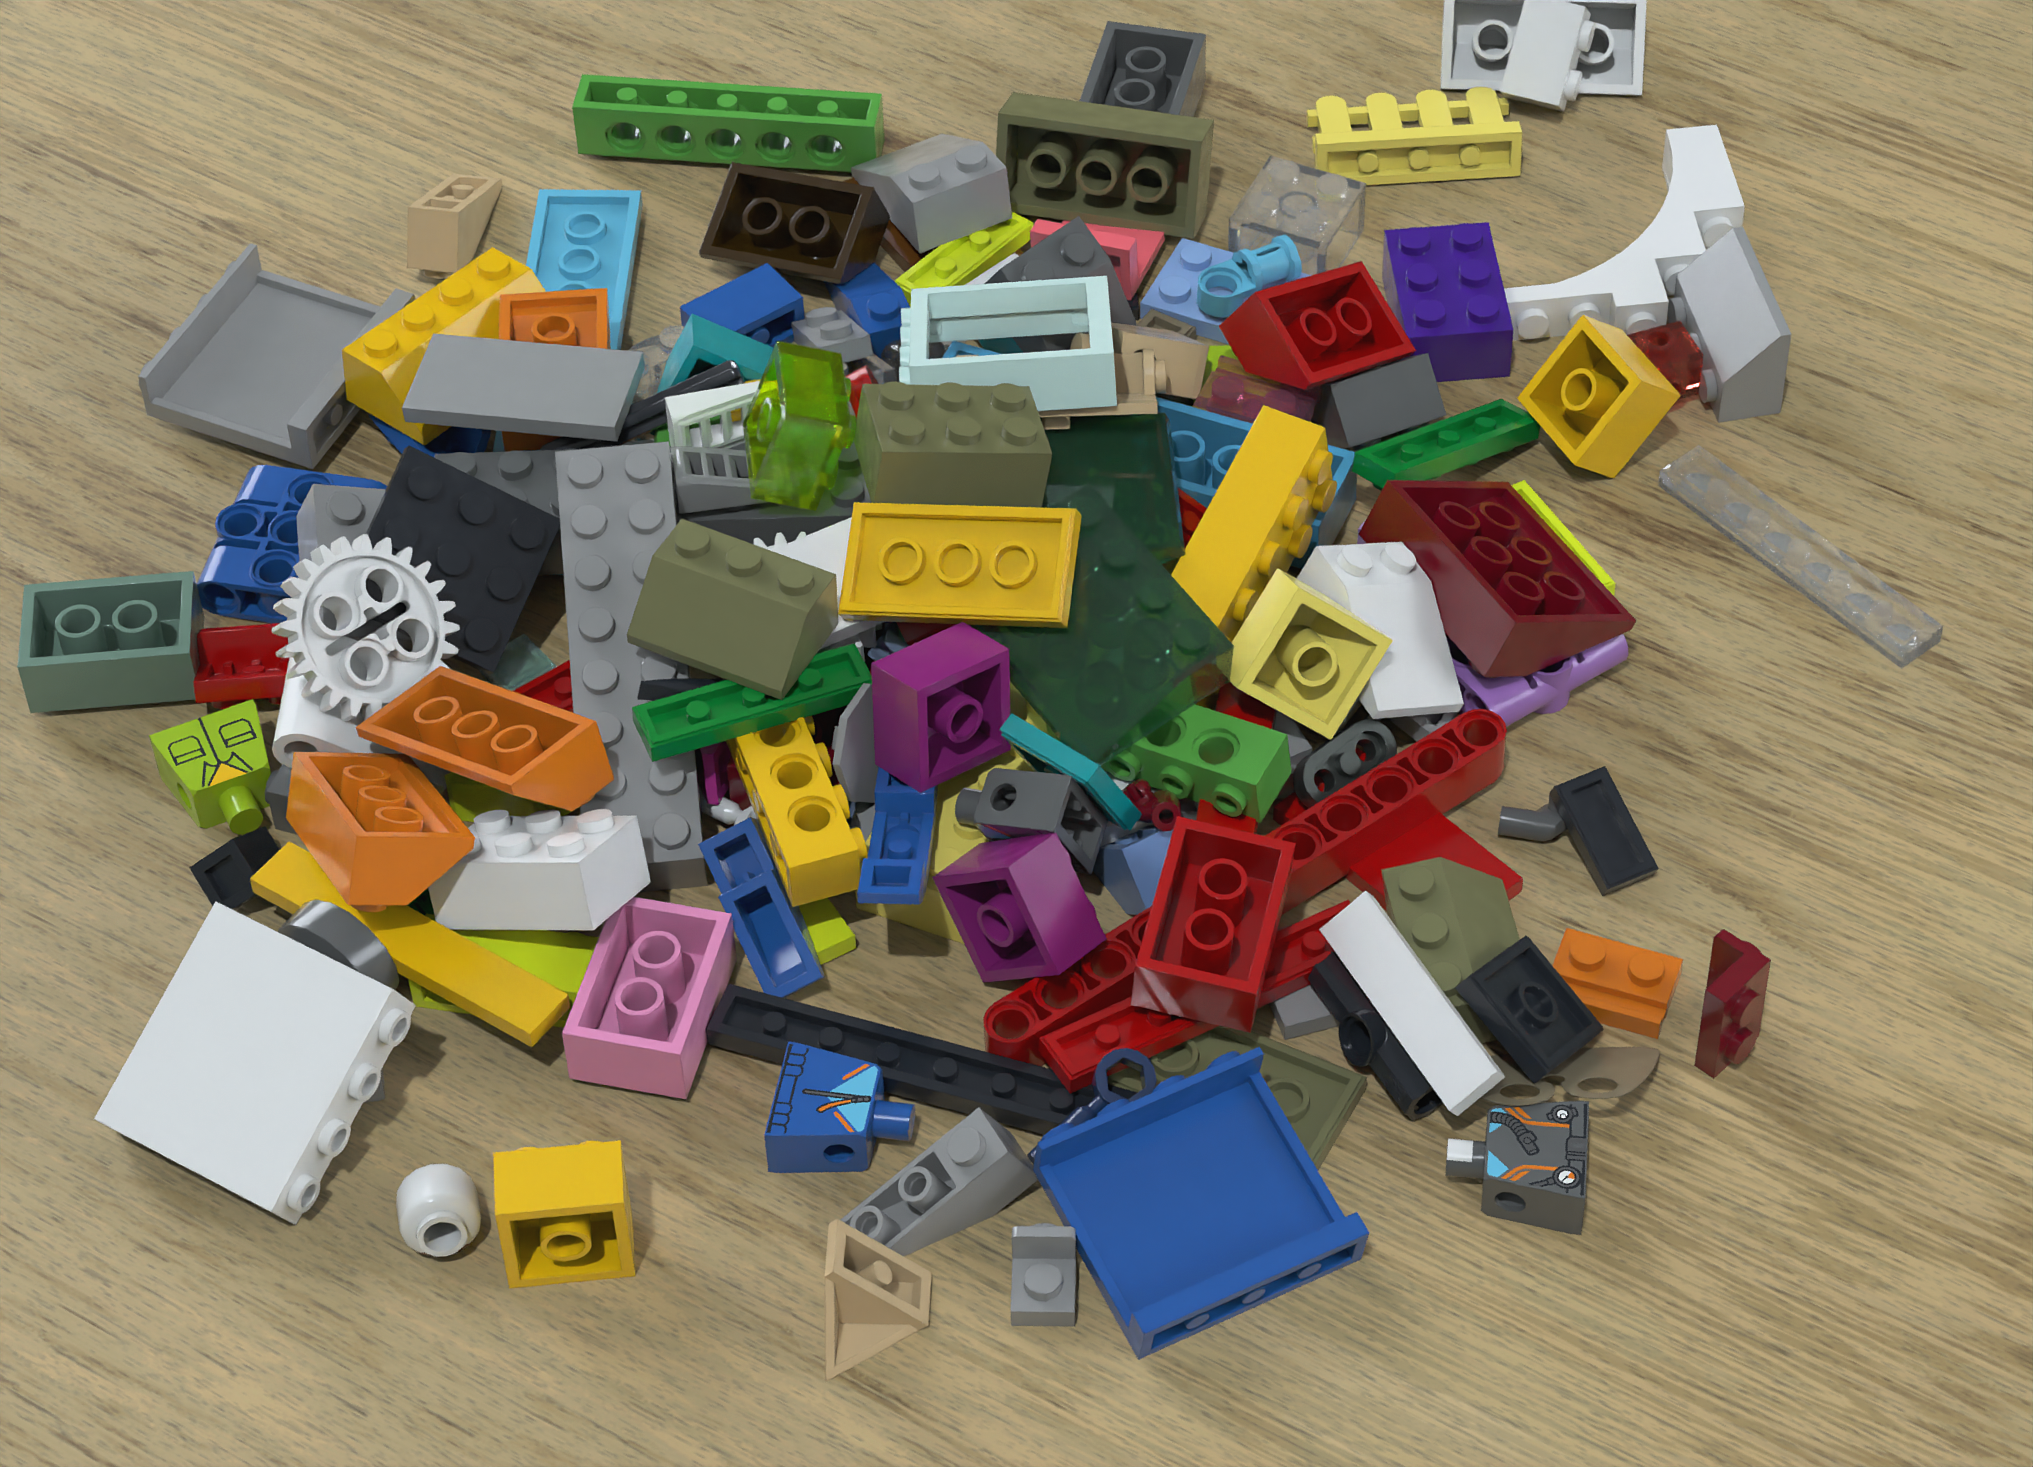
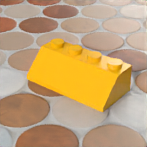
(386, 358)

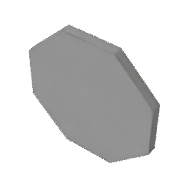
(855, 748)

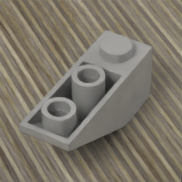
(947, 1187)

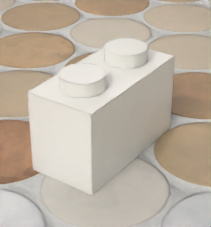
(1547, 53)

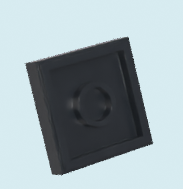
(1530, 1008)

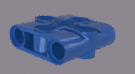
(261, 542)

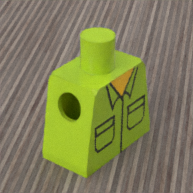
(217, 767)

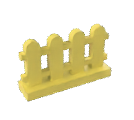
(1421, 153)

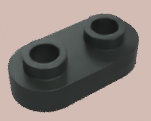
(1338, 762)

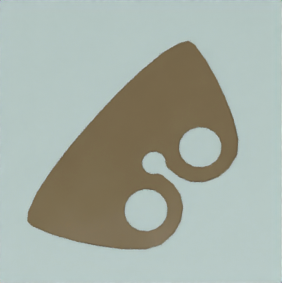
(1623, 1065)

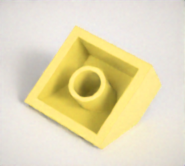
(1305, 654)

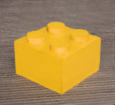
(1598, 396)
(564, 1214)

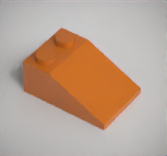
(553, 318)

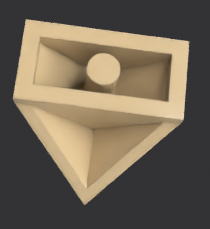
(869, 1298)

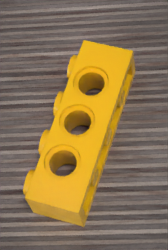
(800, 810)

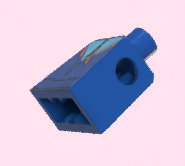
(830, 1113)

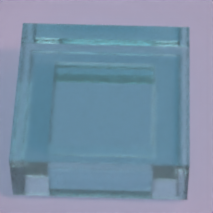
(519, 664)

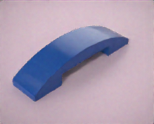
(899, 843)

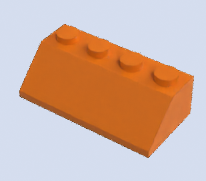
(495, 738)
(374, 825)

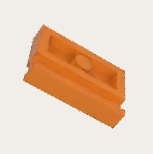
(1619, 981)

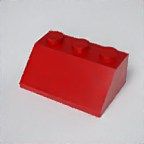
(1316, 329)

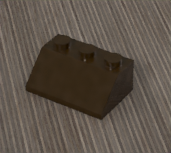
(795, 224)

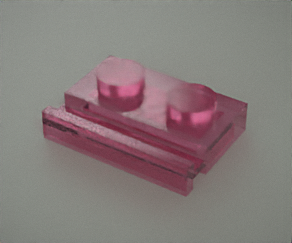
(1242, 394)

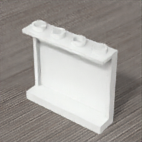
(257, 1062)

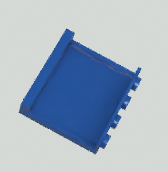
(1195, 1203)

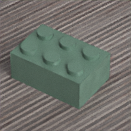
(110, 641)

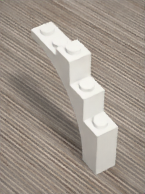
(1635, 284)

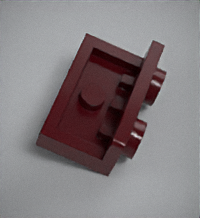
(1731, 1003)

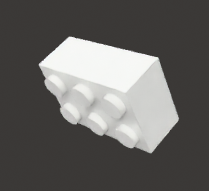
(543, 872)

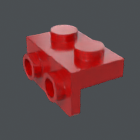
(239, 665)

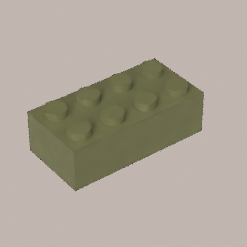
(1105, 163)

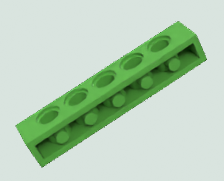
(727, 123)

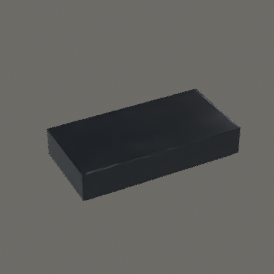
(1603, 831)

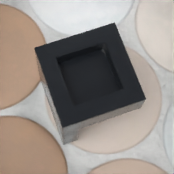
(228, 870)

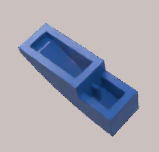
(761, 911)

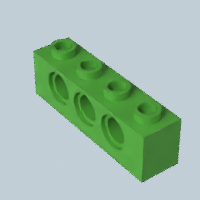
(1210, 759)

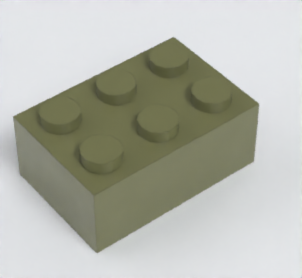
(952, 445)

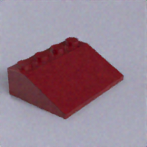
(1498, 574)

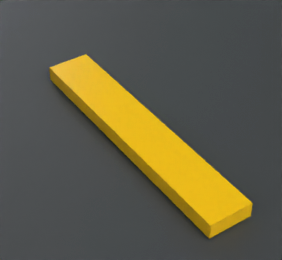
(427, 951)

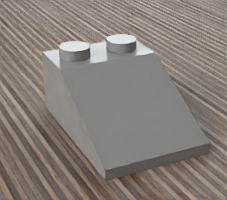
(939, 189)

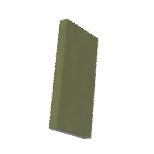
(1309, 1090)

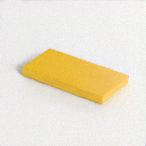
(960, 564)

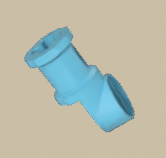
(1247, 274)

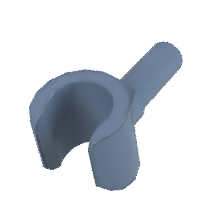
(888, 642)

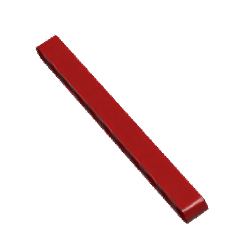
(1328, 839)

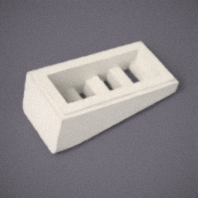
(700, 407)

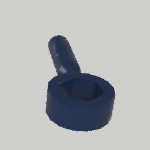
(1100, 1086)

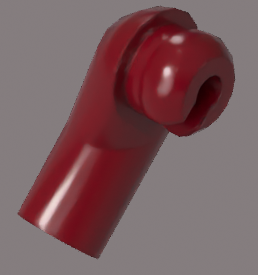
(1156, 808)

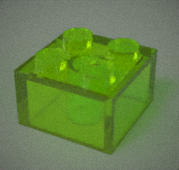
(798, 426)

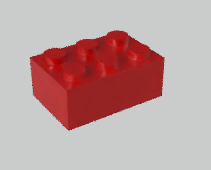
(1213, 924)

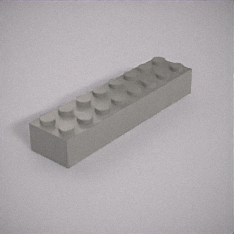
(613, 518)

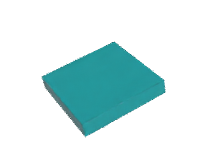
(1051, 756)

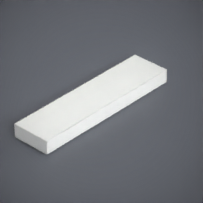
(1412, 1003)

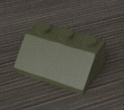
(734, 609)
(1452, 923)

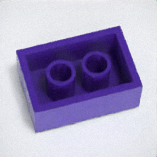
(1450, 298)

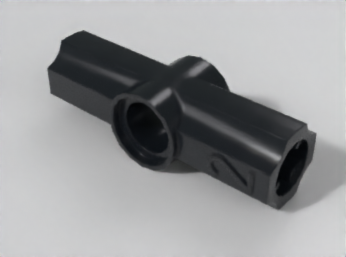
(1370, 1041)

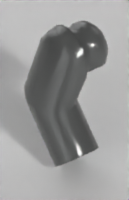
(1530, 824)

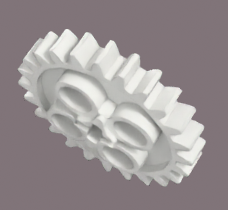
(339, 583)

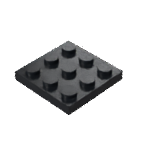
(476, 541)

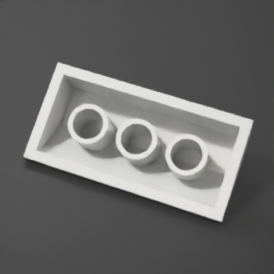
(1481, 35)

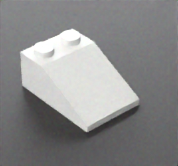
(1397, 598)

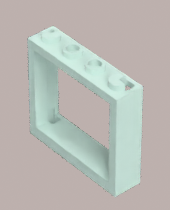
(1015, 310)

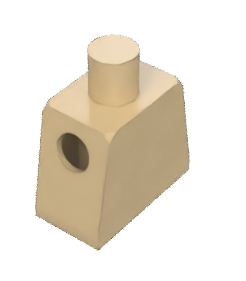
(1183, 356)

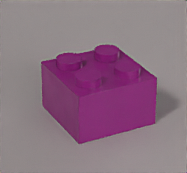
(940, 706)
(1020, 908)

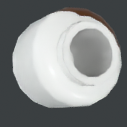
(438, 1210)

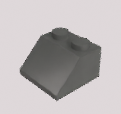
(1379, 403)

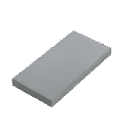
(524, 387)

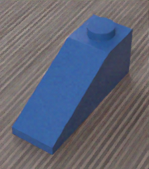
(872, 303)

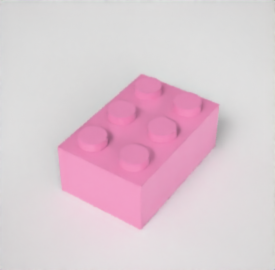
(650, 997)

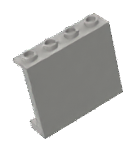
(263, 362)

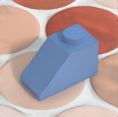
(1133, 867)

